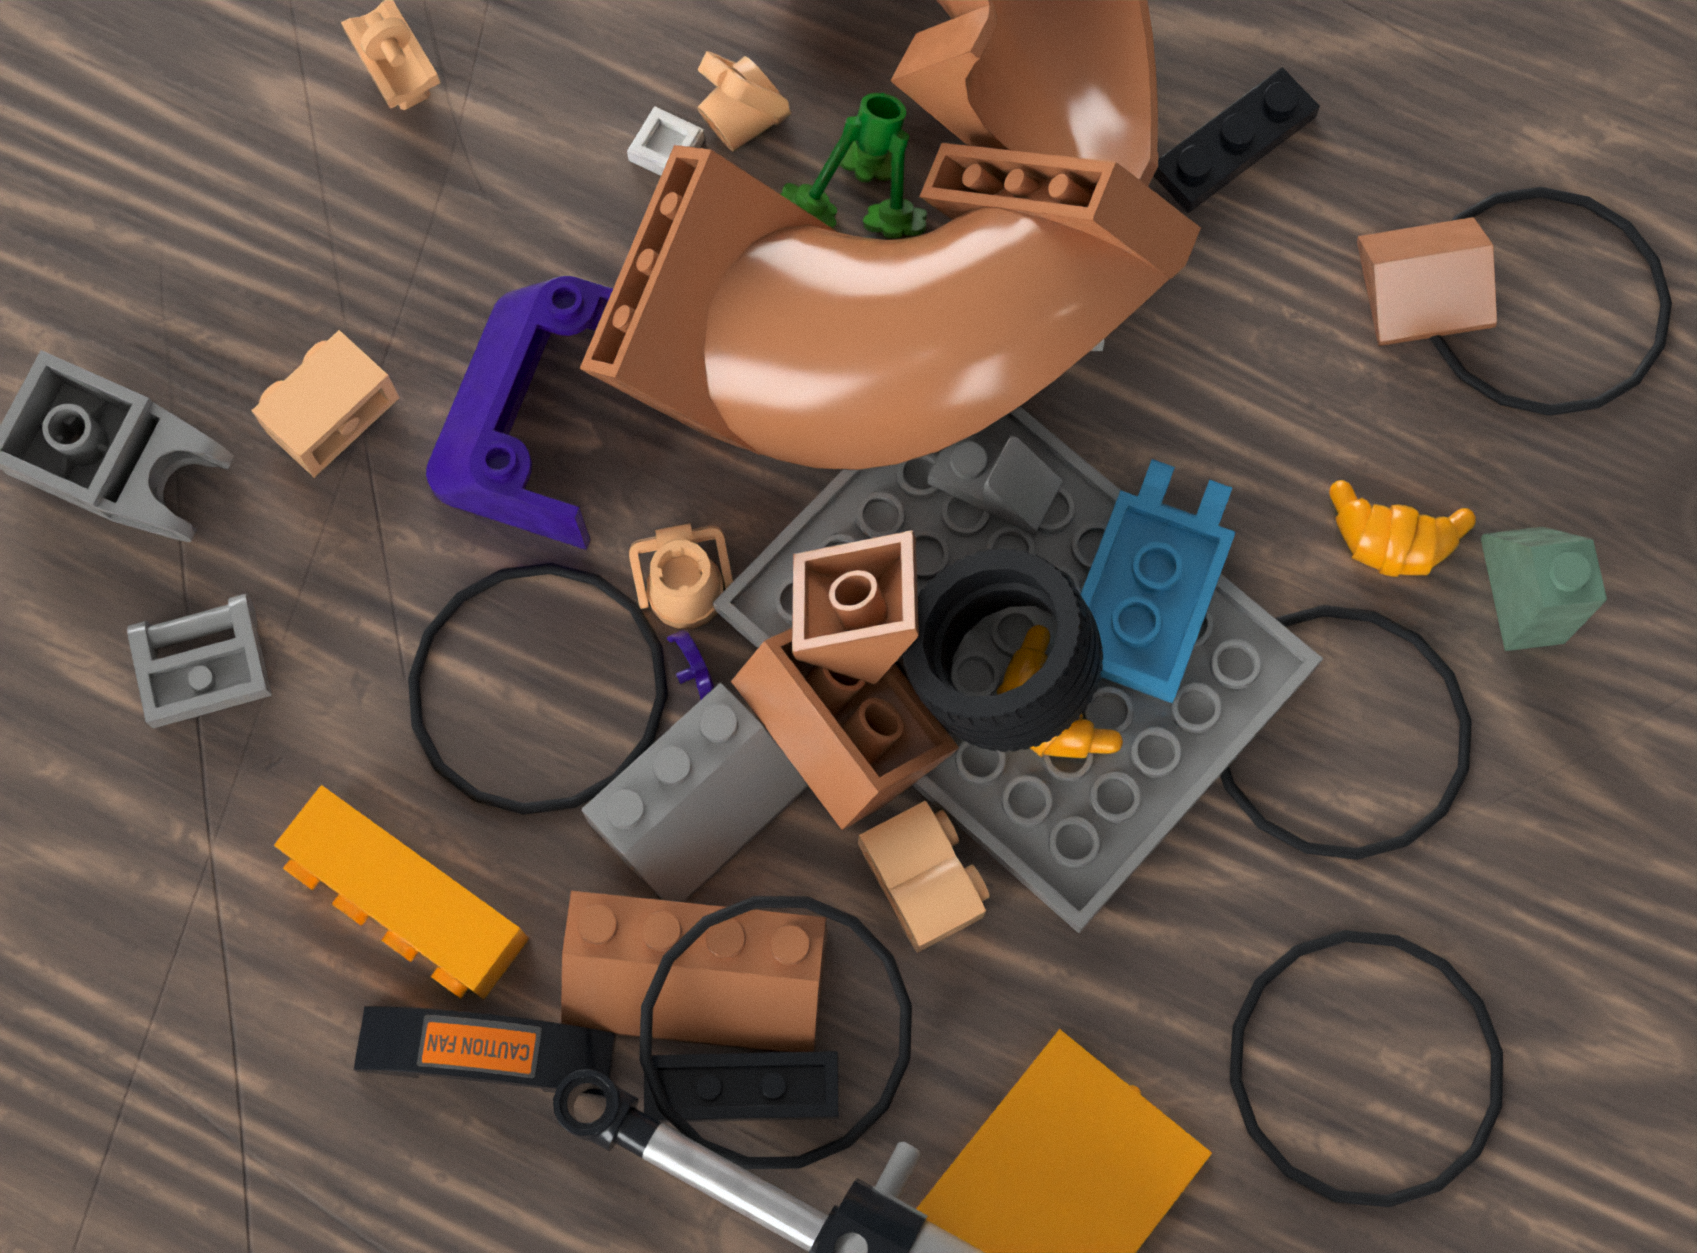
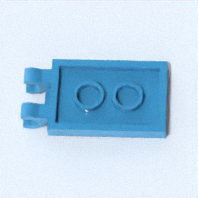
(1155, 582)

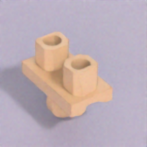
(392, 55)

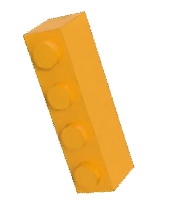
(400, 892)

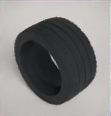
(1046, 701)

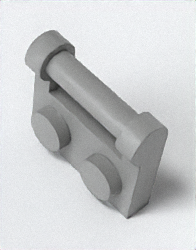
(202, 677)

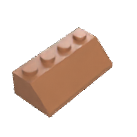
(736, 986)

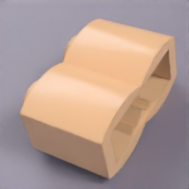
(923, 875)

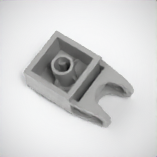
(123, 451)

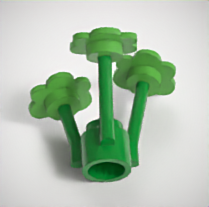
(872, 148)

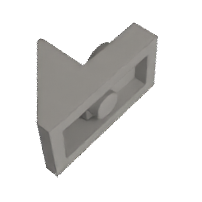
(998, 479)

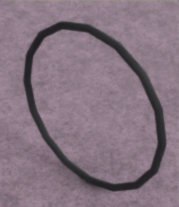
(1659, 280)
(482, 585)
(1454, 785)
(687, 940)
(1273, 1153)

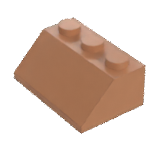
(843, 735)

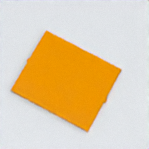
(1066, 1164)

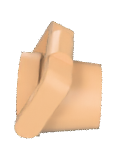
(742, 102)
(681, 575)

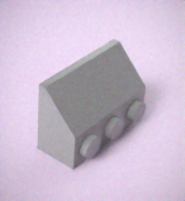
(695, 797)

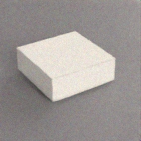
(658, 136)

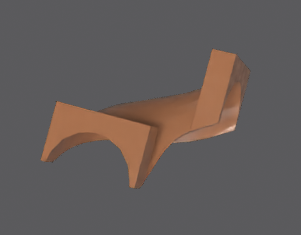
(1042, 78)
(871, 347)

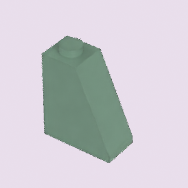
(1542, 584)

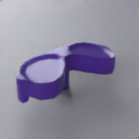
(698, 667)

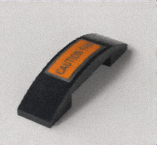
(479, 1047)

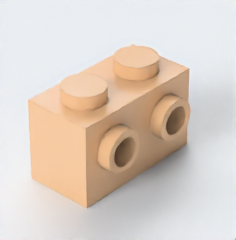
(325, 402)

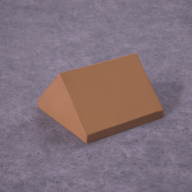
(1429, 280)
(856, 605)

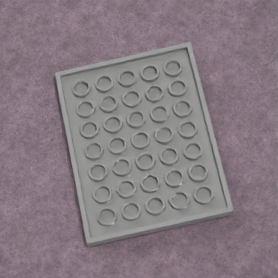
(1052, 821)

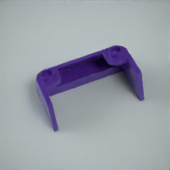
(475, 458)

